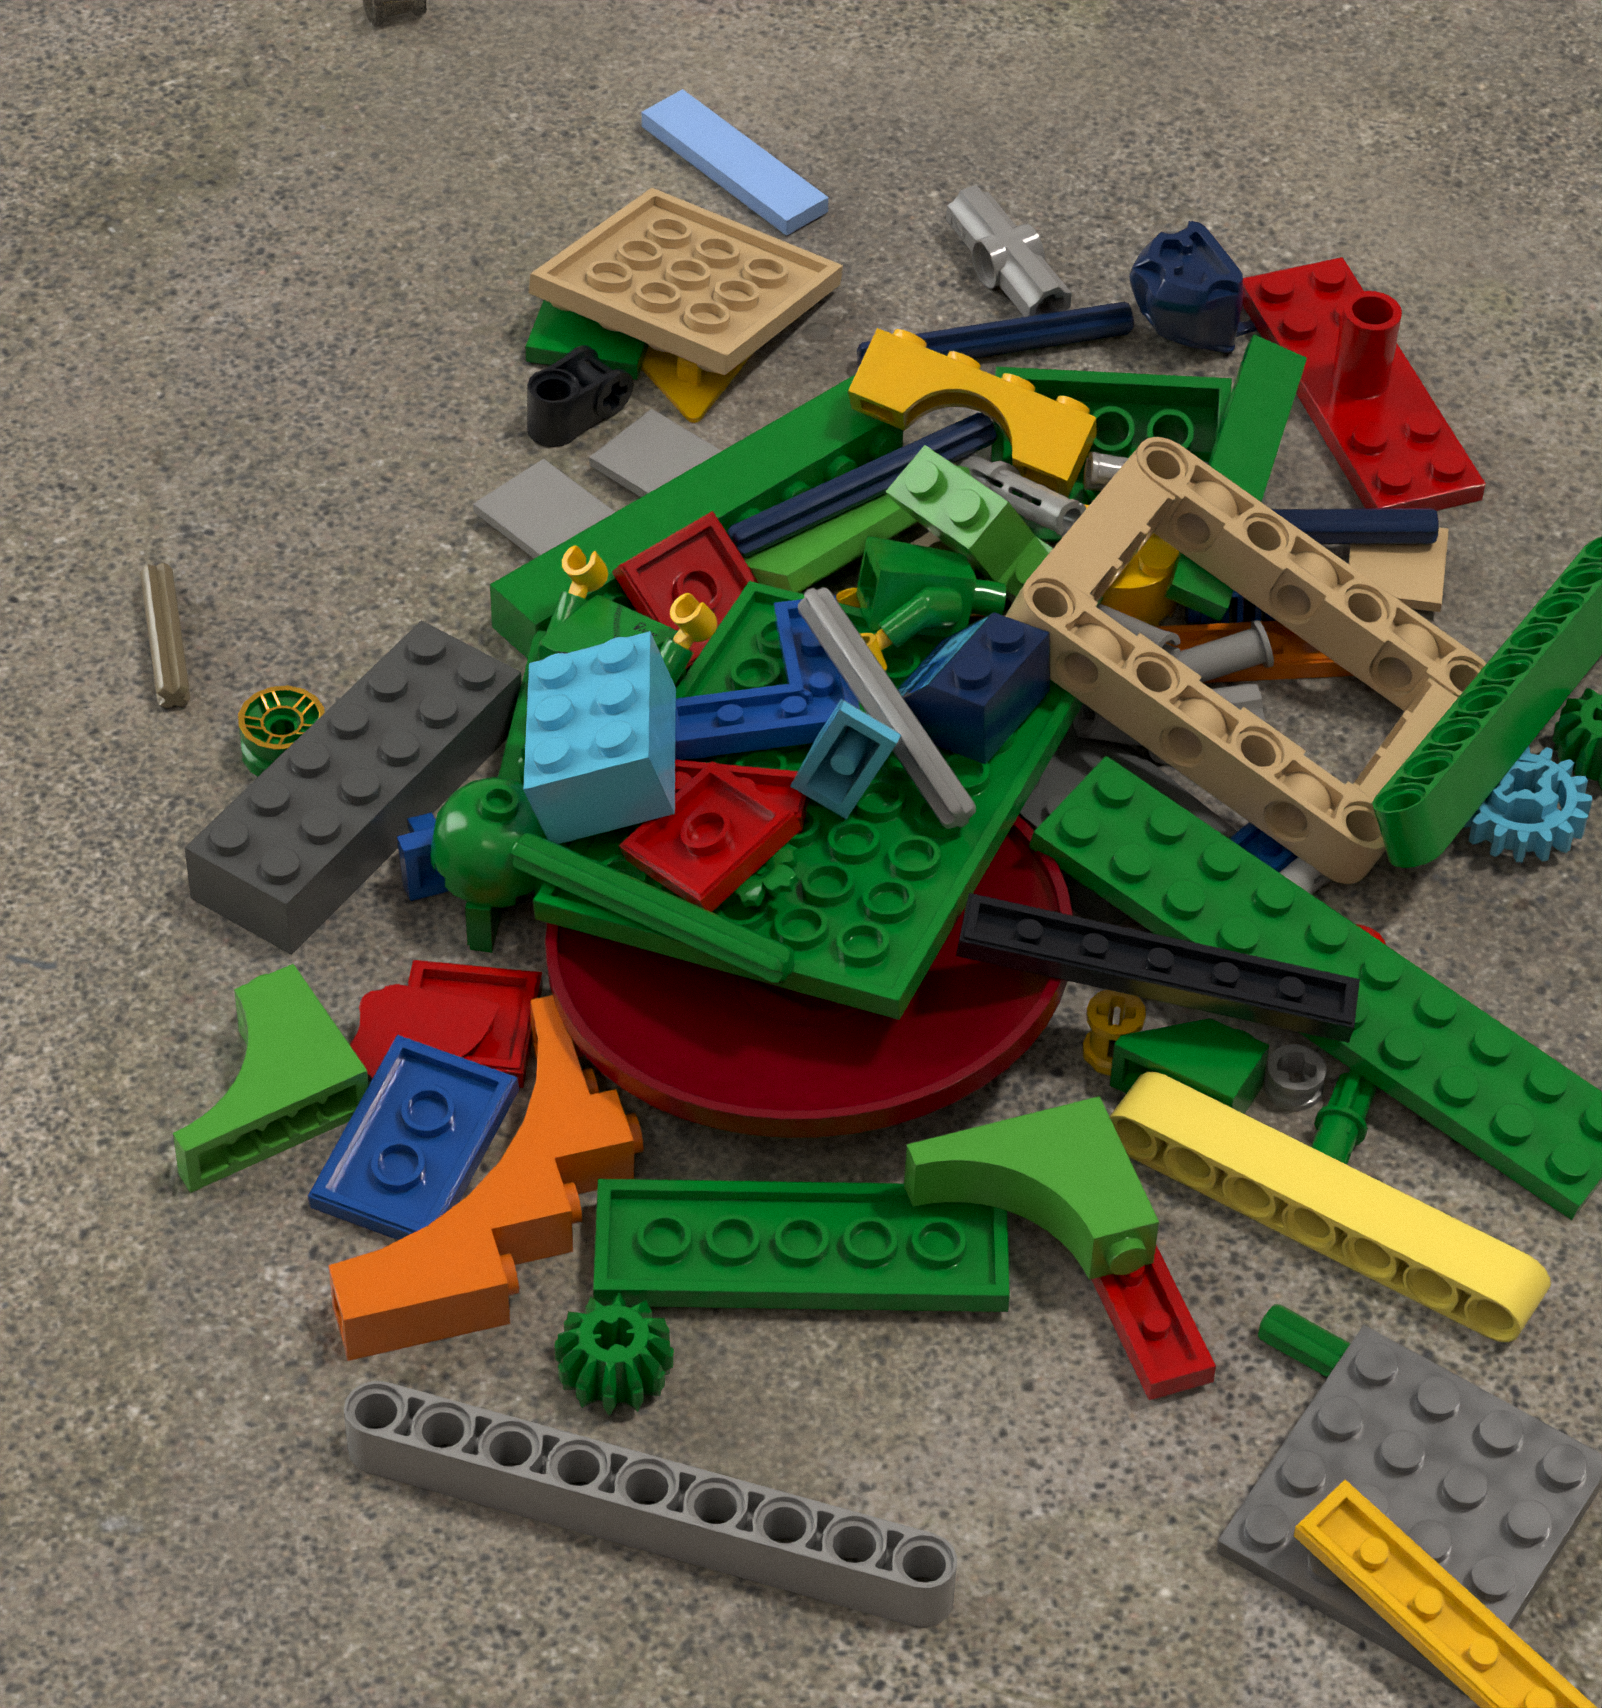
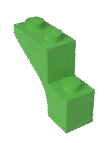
(969, 520)

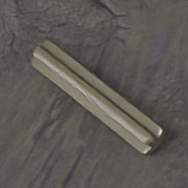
(165, 635)

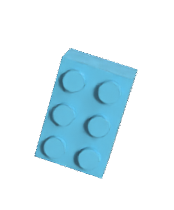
(600, 738)

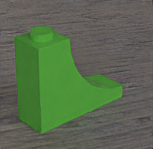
(291, 1085)
(1053, 1169)

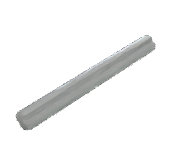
(884, 702)

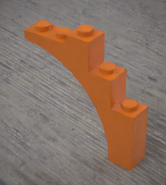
(463, 1264)

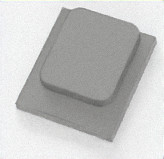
(651, 453)
(540, 508)

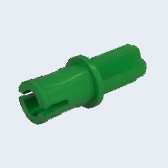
(1343, 1121)

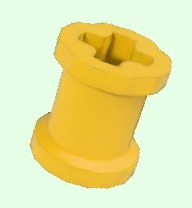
(1100, 1019)

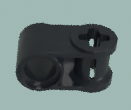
(574, 397)

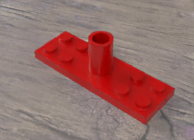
(1363, 387)

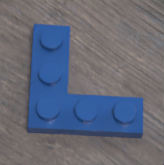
(770, 714)

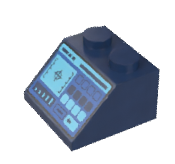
(980, 685)

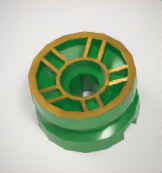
(273, 722)

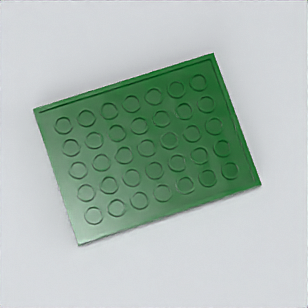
(870, 887)

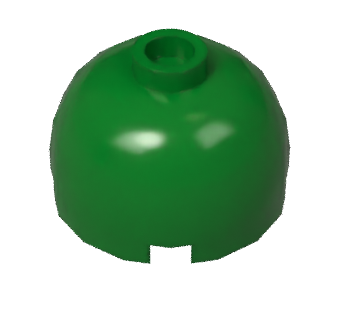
(476, 841)

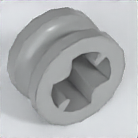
(1300, 1060)

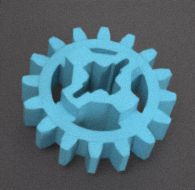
(1524, 811)

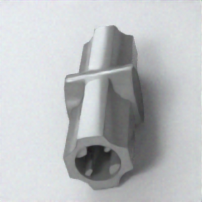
(1007, 254)

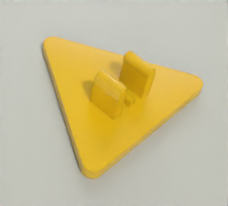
(686, 384)

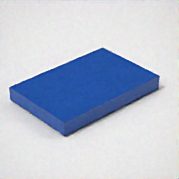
(413, 1140)

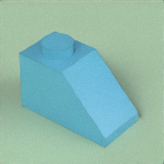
(845, 758)

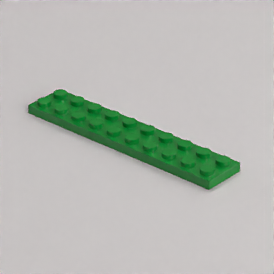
(1409, 1028)

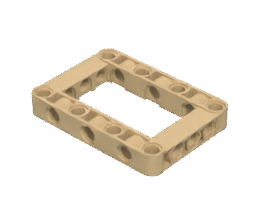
(1294, 582)

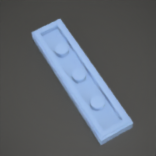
(735, 162)

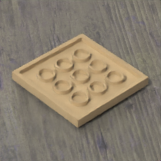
(686, 280)

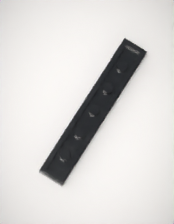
(1158, 967)

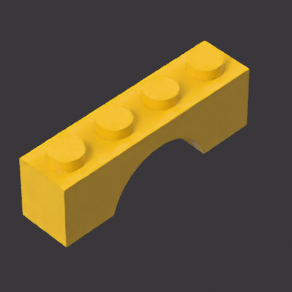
(907, 380)

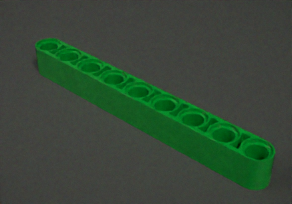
(1494, 717)

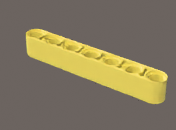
(1330, 1207)

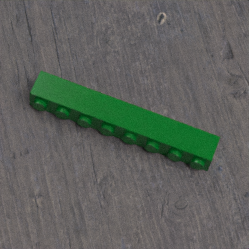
(748, 477)

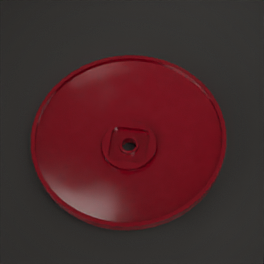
(796, 1063)

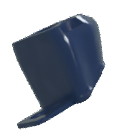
(1190, 290)

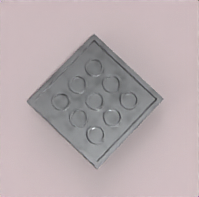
(1440, 1459)

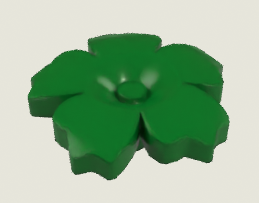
(771, 878)

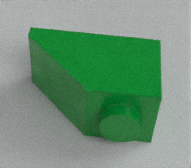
(1198, 1053)

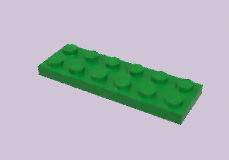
(796, 1247)

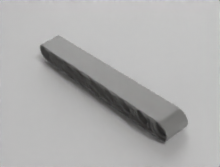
(673, 1525)

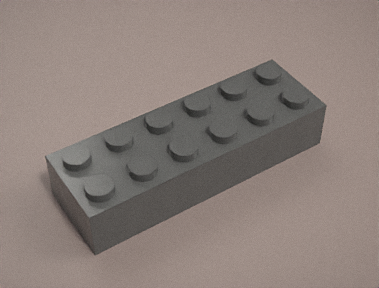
(348, 784)

